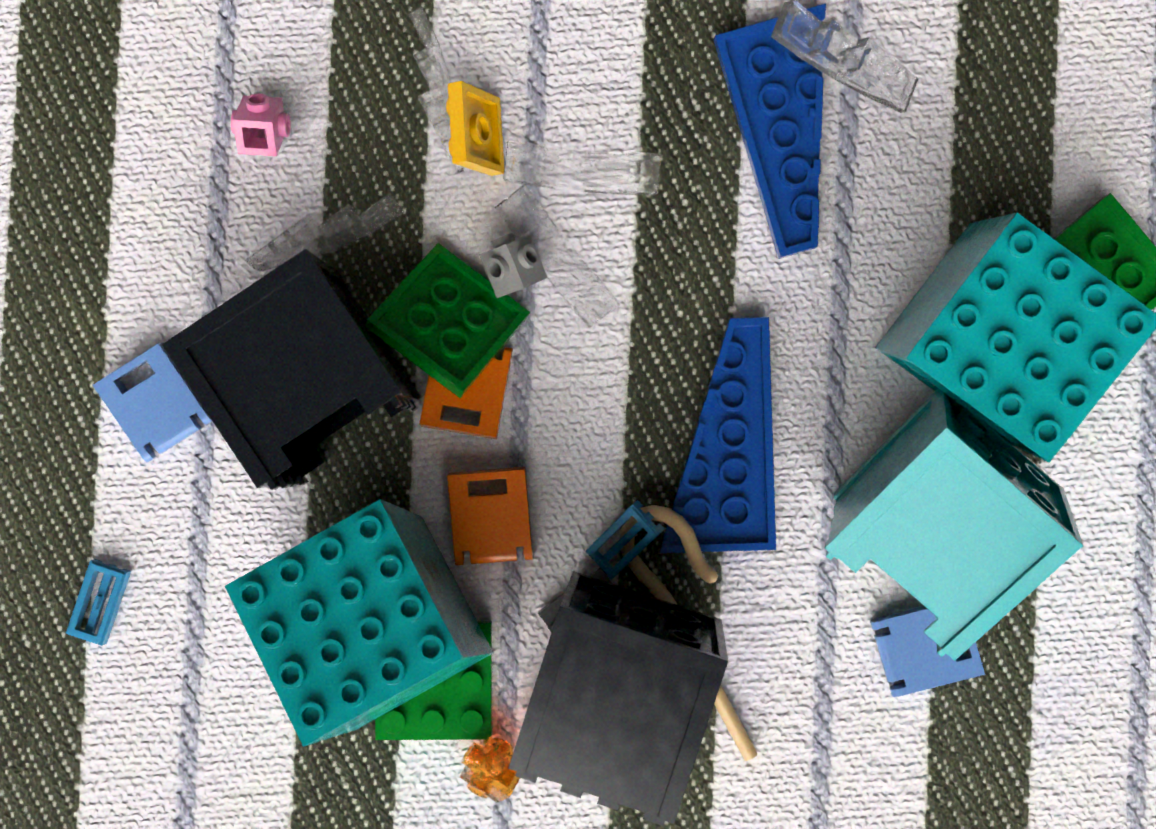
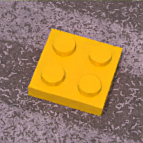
(475, 128)

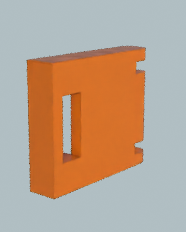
(483, 396)
(490, 523)

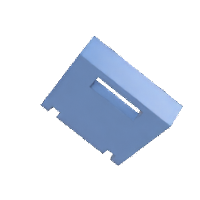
(155, 409)
(913, 655)

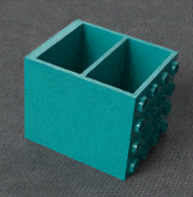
(1019, 332)
(357, 621)

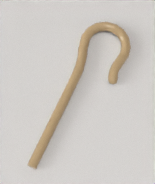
(659, 591)

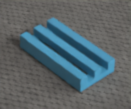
(644, 521)
(110, 571)

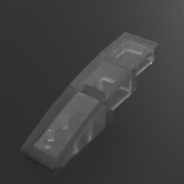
(840, 55)
(435, 72)
(333, 234)

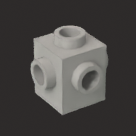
(512, 264)

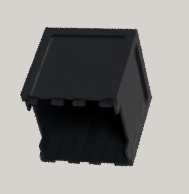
(289, 369)
(622, 698)

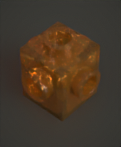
(488, 769)

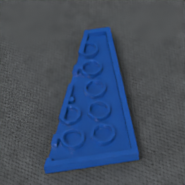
(781, 127)
(730, 463)

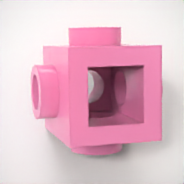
(260, 125)

